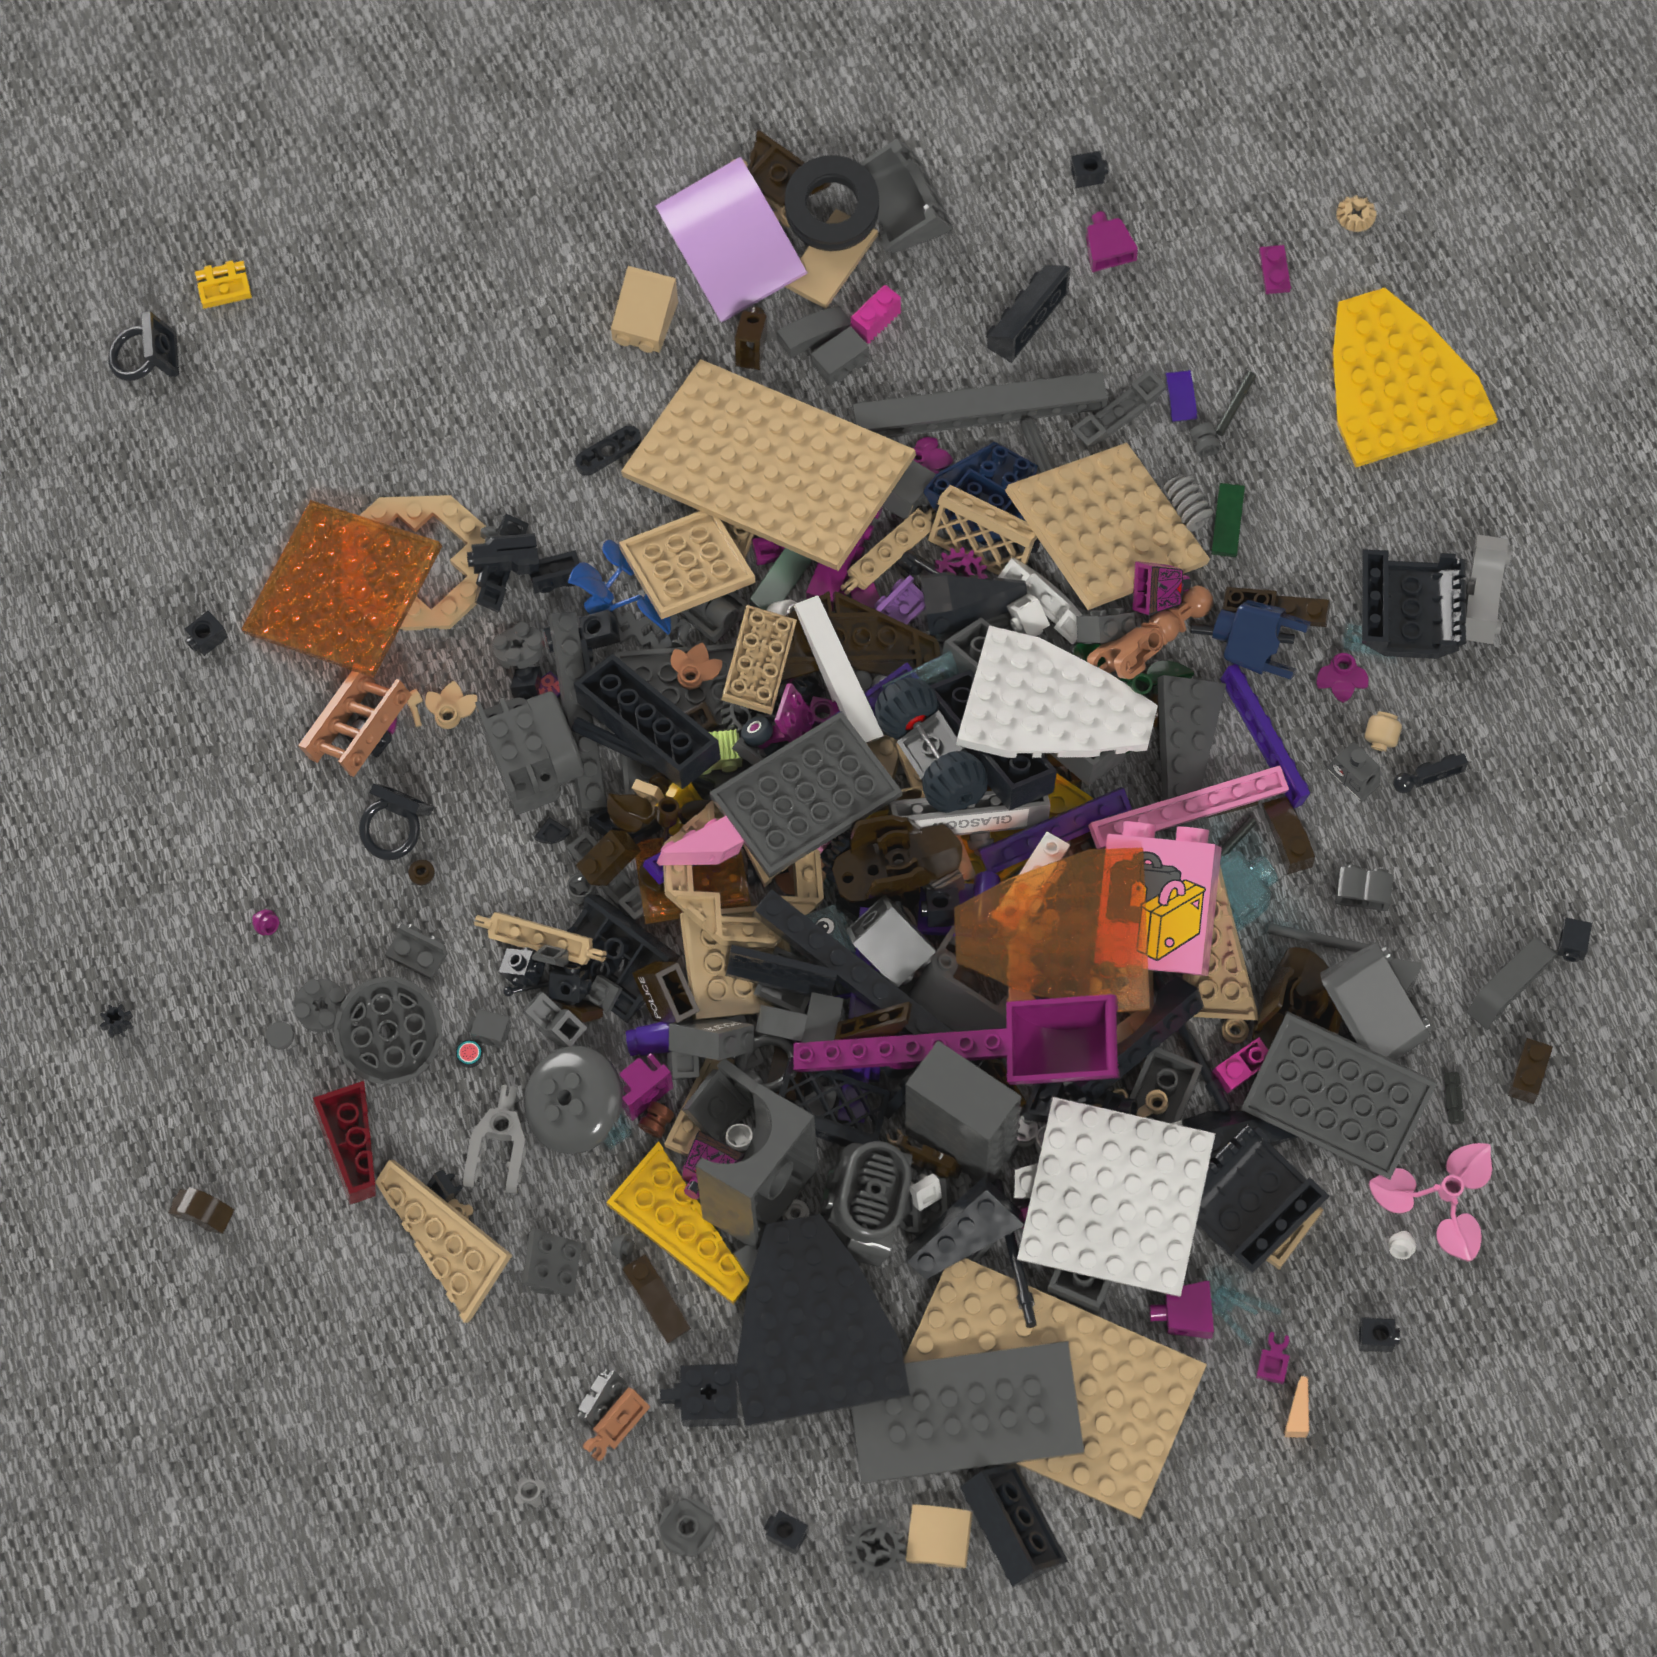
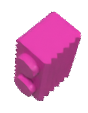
(876, 313)

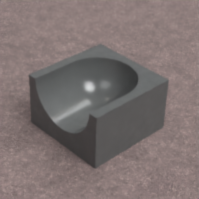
(769, 1177)

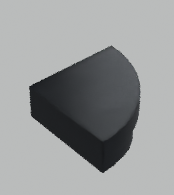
(551, 832)

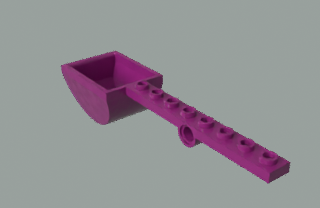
(1042, 1043)

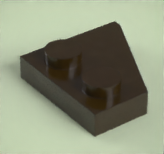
(930, 1159)

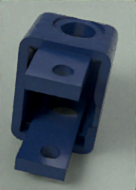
(1254, 634)

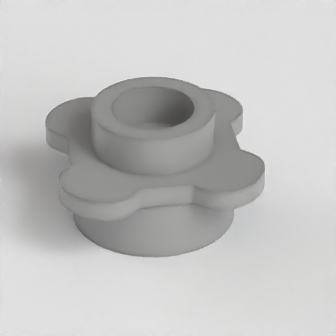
(529, 1484)

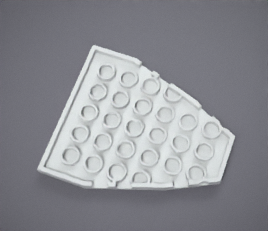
(1049, 701)

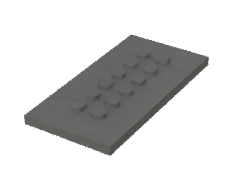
(973, 1414)

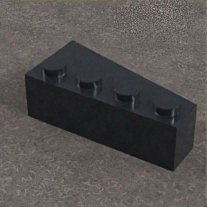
(965, 1228)

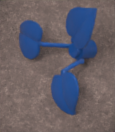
(602, 599)

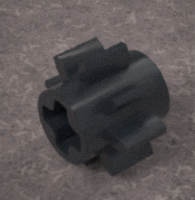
(118, 1027)

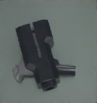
(503, 553)

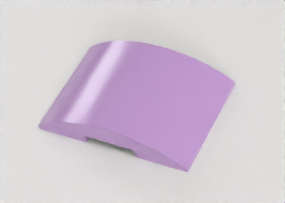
(731, 239)

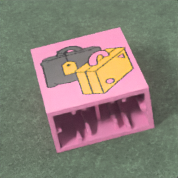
(1178, 895)

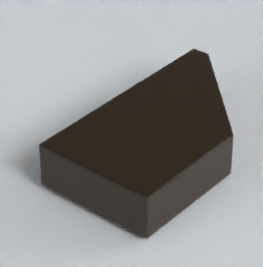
(583, 1011)

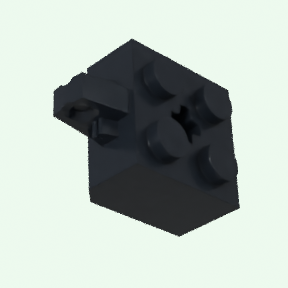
(691, 1392)

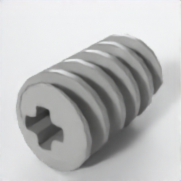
(1187, 502)

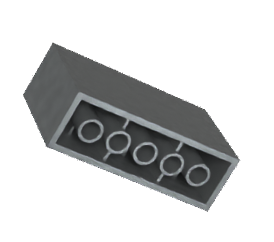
(962, 1113)

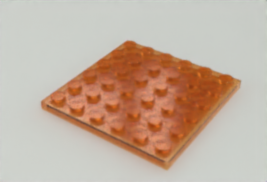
(342, 588)

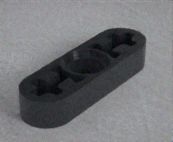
(627, 447)

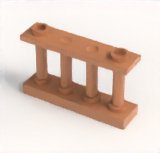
(339, 710)

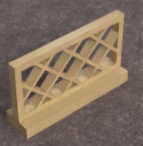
(988, 519)

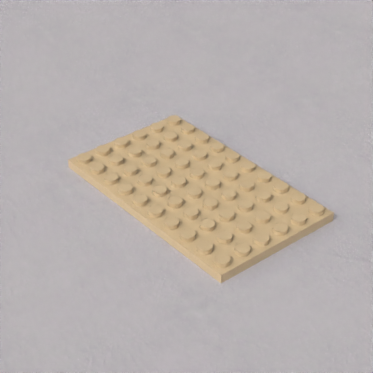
(769, 464)
(1125, 1384)

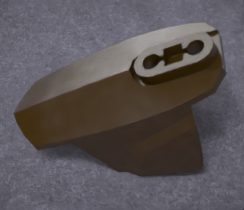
(899, 852)
(1299, 990)

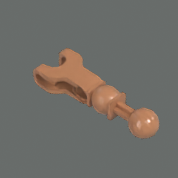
(1131, 651)

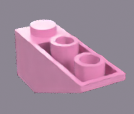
(707, 846)

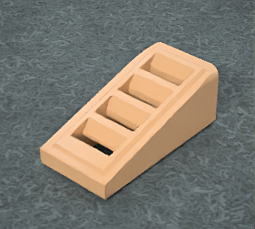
(1299, 1414)

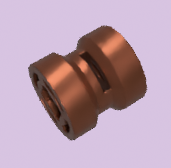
(656, 1119)

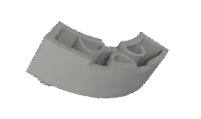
(1484, 593)

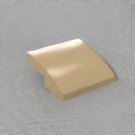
(939, 1536)

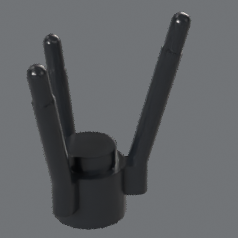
(914, 564)

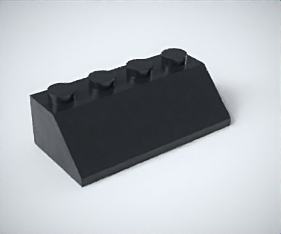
(1029, 311)
(1013, 1523)

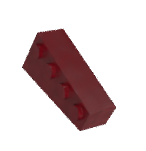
(347, 1134)

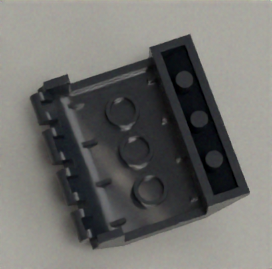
(1413, 605)
(1254, 1199)

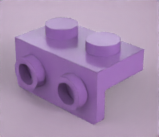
(903, 603)

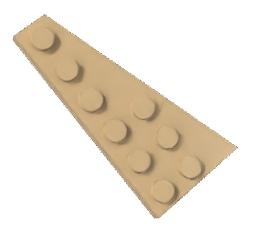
(461, 1252)

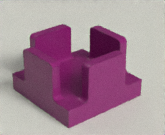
(644, 1085)

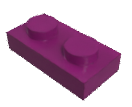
(1274, 269)

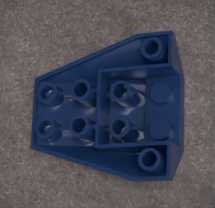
(985, 477)

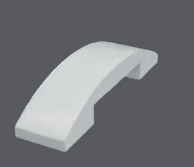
(1053, 601)

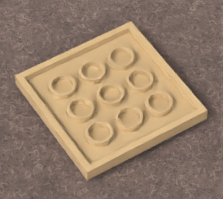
(686, 563)
(706, 971)

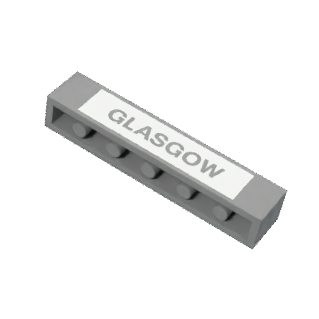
(984, 817)

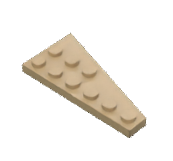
(1227, 987)

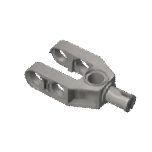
(486, 1130)

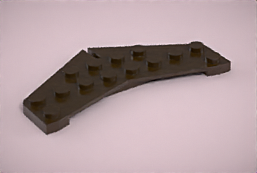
(868, 639)

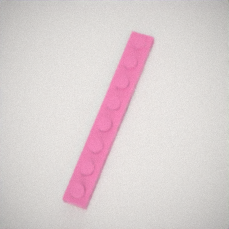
(1195, 804)

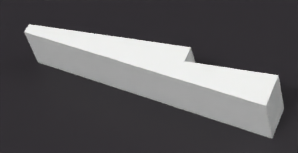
(836, 668)

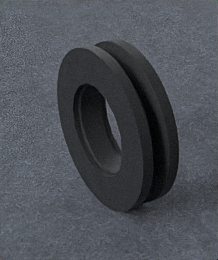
(834, 235)

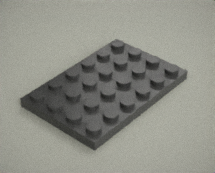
(805, 794)
(1339, 1095)

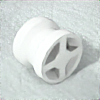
(1024, 1129)

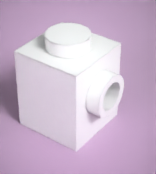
(1028, 616)

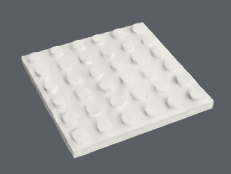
(1116, 1196)

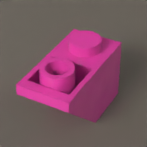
(1241, 1065)

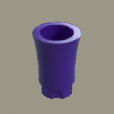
(648, 1039)

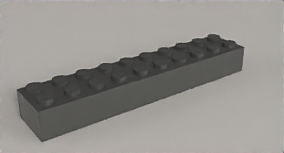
(1177, 1079)

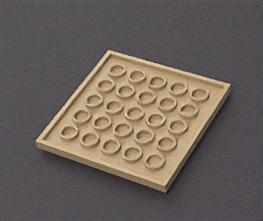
(1103, 519)

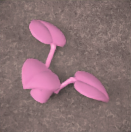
(1468, 1168)

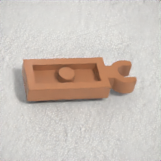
(616, 1423)

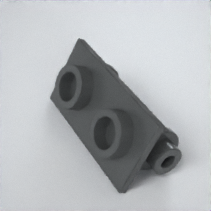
(608, 1387)

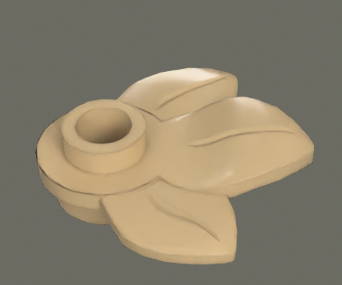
(450, 702)

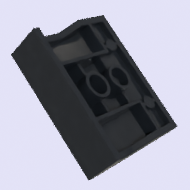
(626, 948)

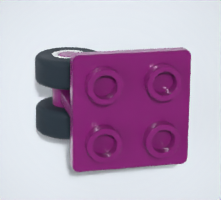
(791, 722)

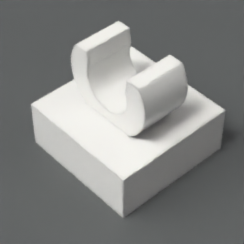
(925, 1191)

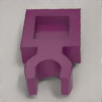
(1273, 1363)

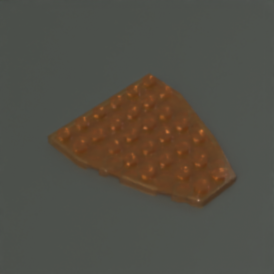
(1064, 929)

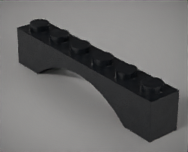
(1172, 1009)

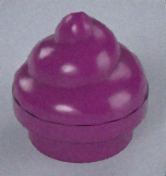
(265, 922)

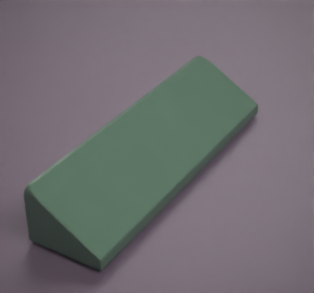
(780, 579)

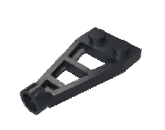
(1040, 1101)

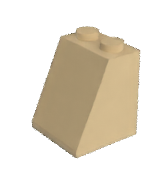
(644, 309)

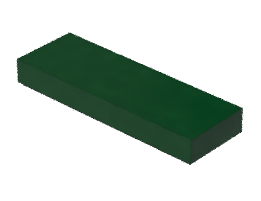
(1228, 520)

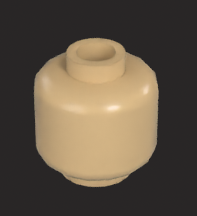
(1383, 731)

